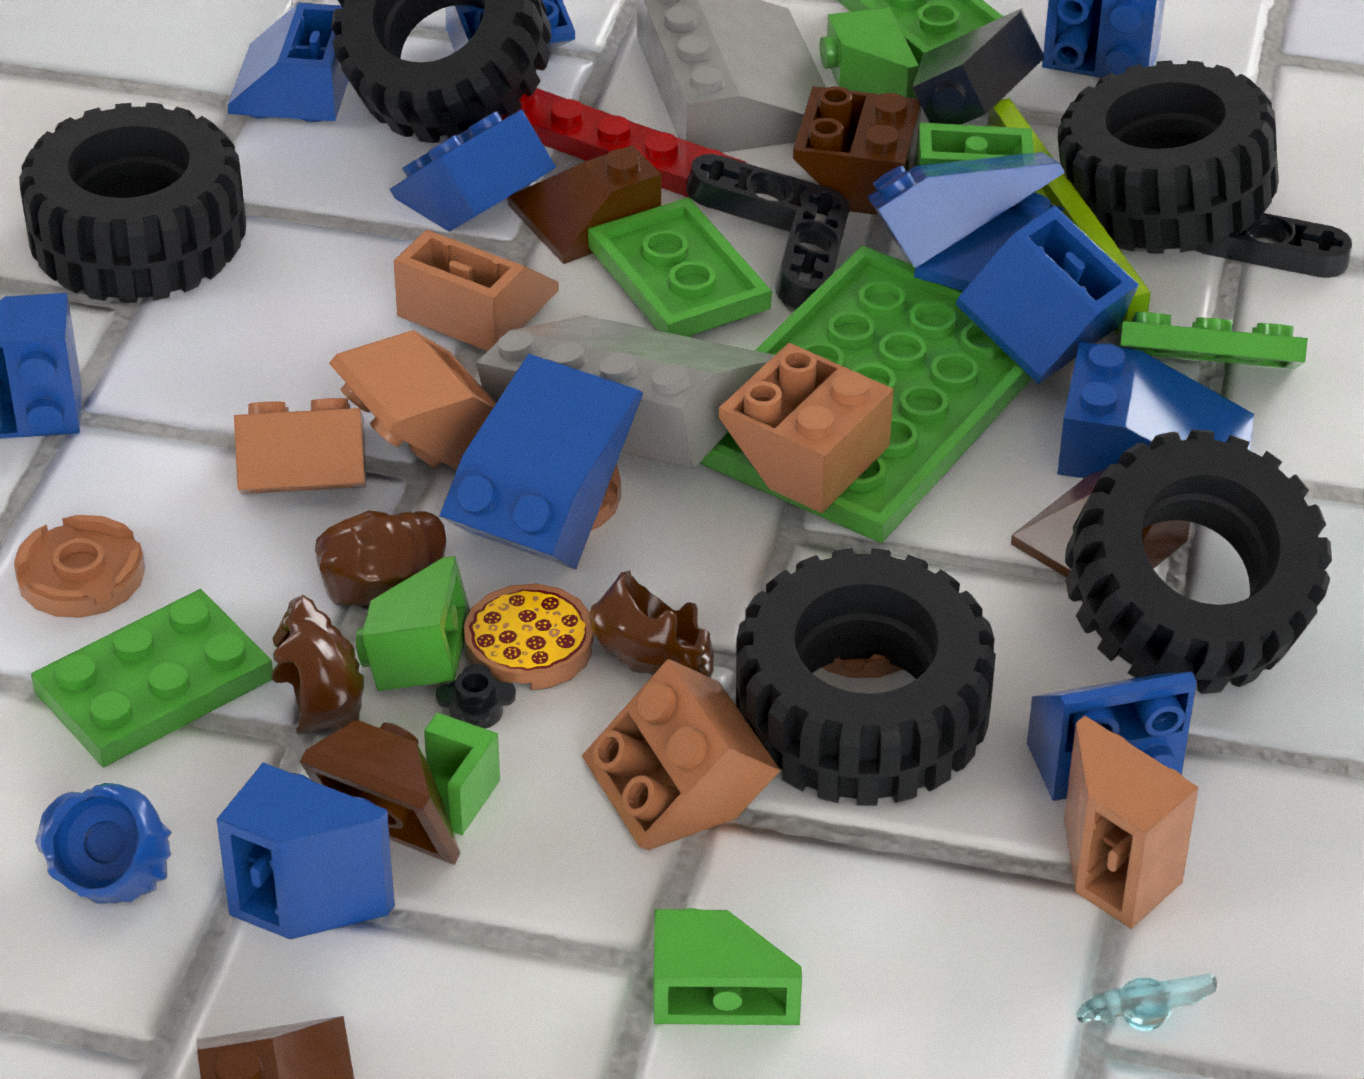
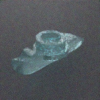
(1146, 1001)

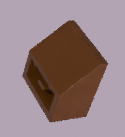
(856, 139)

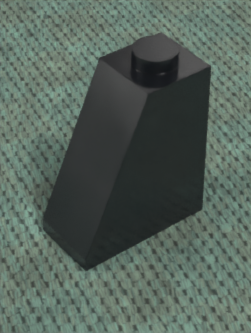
(976, 70)

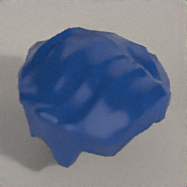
(105, 843)

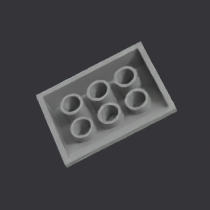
(728, 70)
(679, 377)

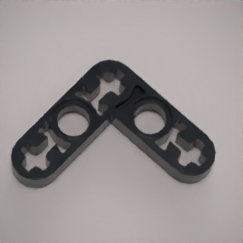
(733, 189)
(1317, 251)

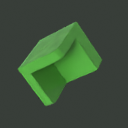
(463, 766)

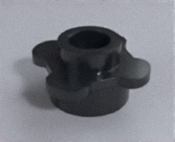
(476, 696)

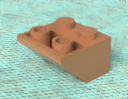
(466, 290)
(416, 395)
(809, 425)
(300, 448)
(679, 758)
(1125, 824)

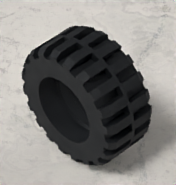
(448, 92)
(1171, 154)
(133, 202)
(1243, 502)
(866, 741)

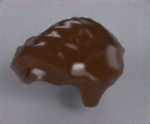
(376, 553)
(648, 631)
(319, 667)

